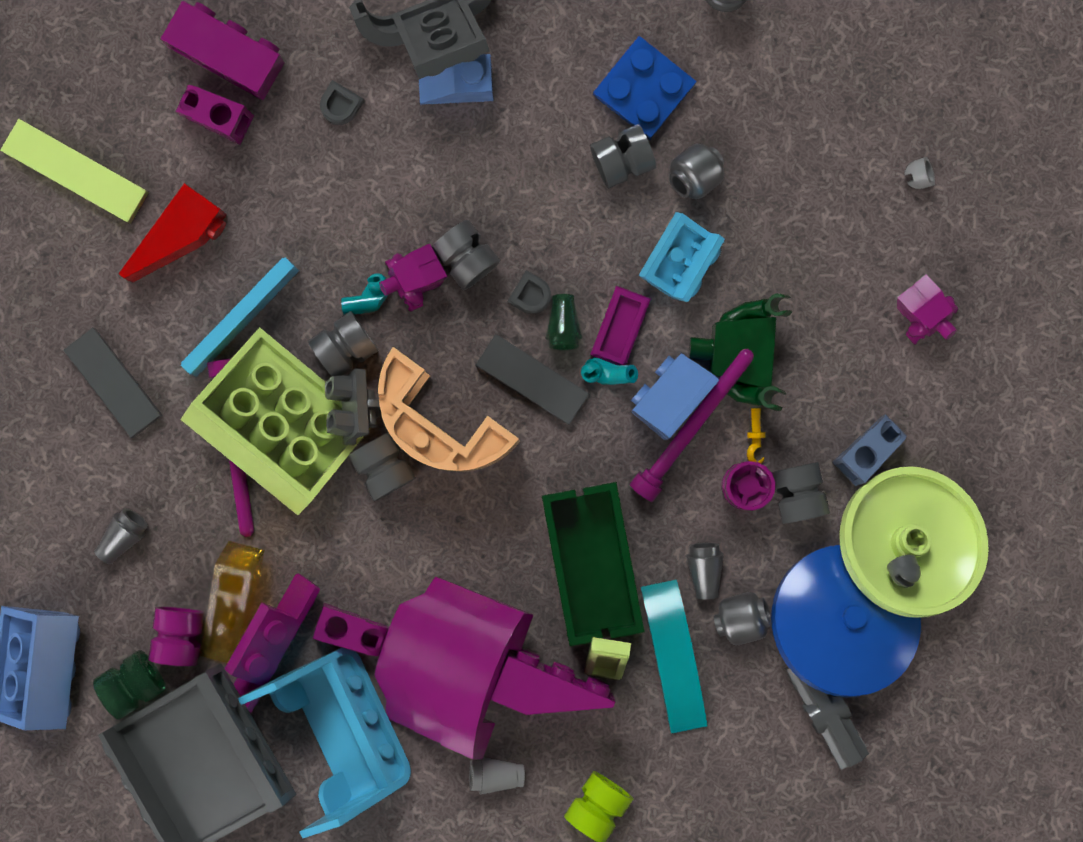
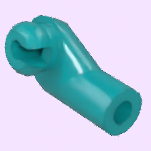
(608, 373)

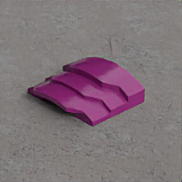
(446, 661)

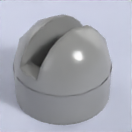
(921, 172)

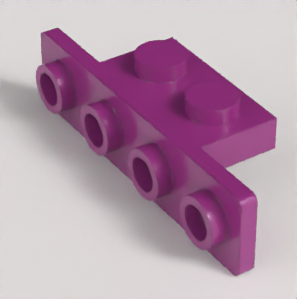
(269, 637)

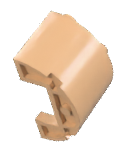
(421, 439)

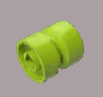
(598, 807)

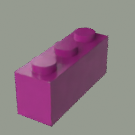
(223, 49)

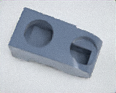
(870, 450)

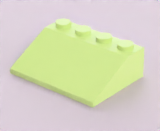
(271, 421)

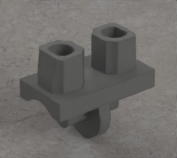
(357, 403)

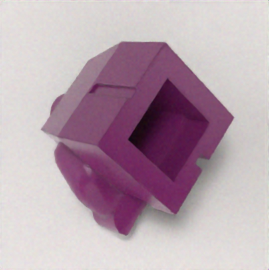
(413, 275)
(927, 310)

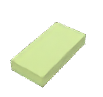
(607, 658)

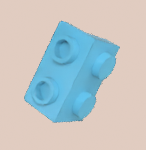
(681, 258)

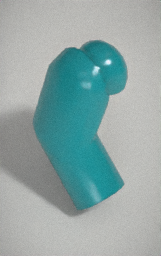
(369, 300)

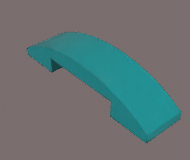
(674, 656)

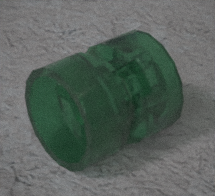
(123, 688)

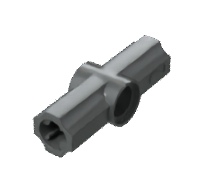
(832, 721)

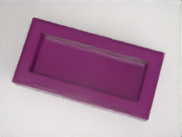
(620, 326)

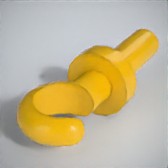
(756, 434)

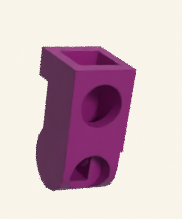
(215, 113)
(349, 631)

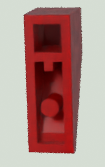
(179, 230)

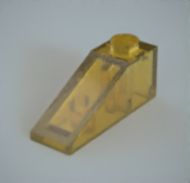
(231, 599)

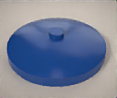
(835, 633)

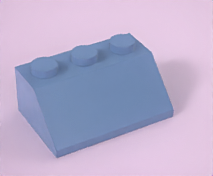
(36, 667)

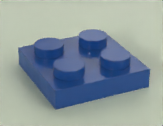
(644, 87)

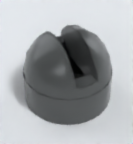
(904, 570)

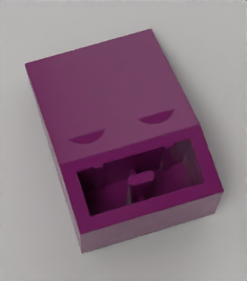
(541, 689)

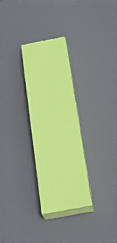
(74, 171)

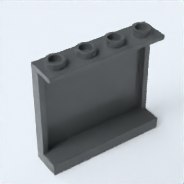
(197, 762)

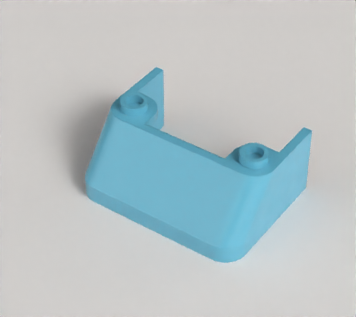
(350, 732)

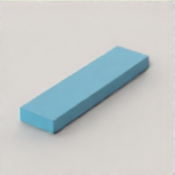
(239, 317)

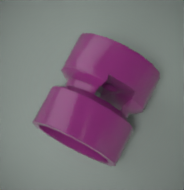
(748, 485)
(176, 636)

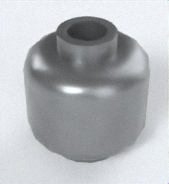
(696, 171)
(743, 618)

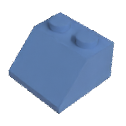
(673, 395)

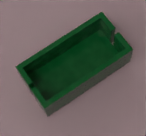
(592, 563)

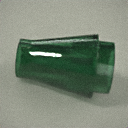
(563, 325)

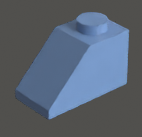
(459, 83)

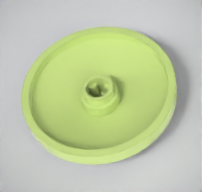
(917, 516)

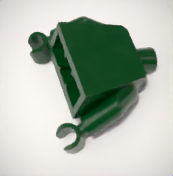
(739, 329)

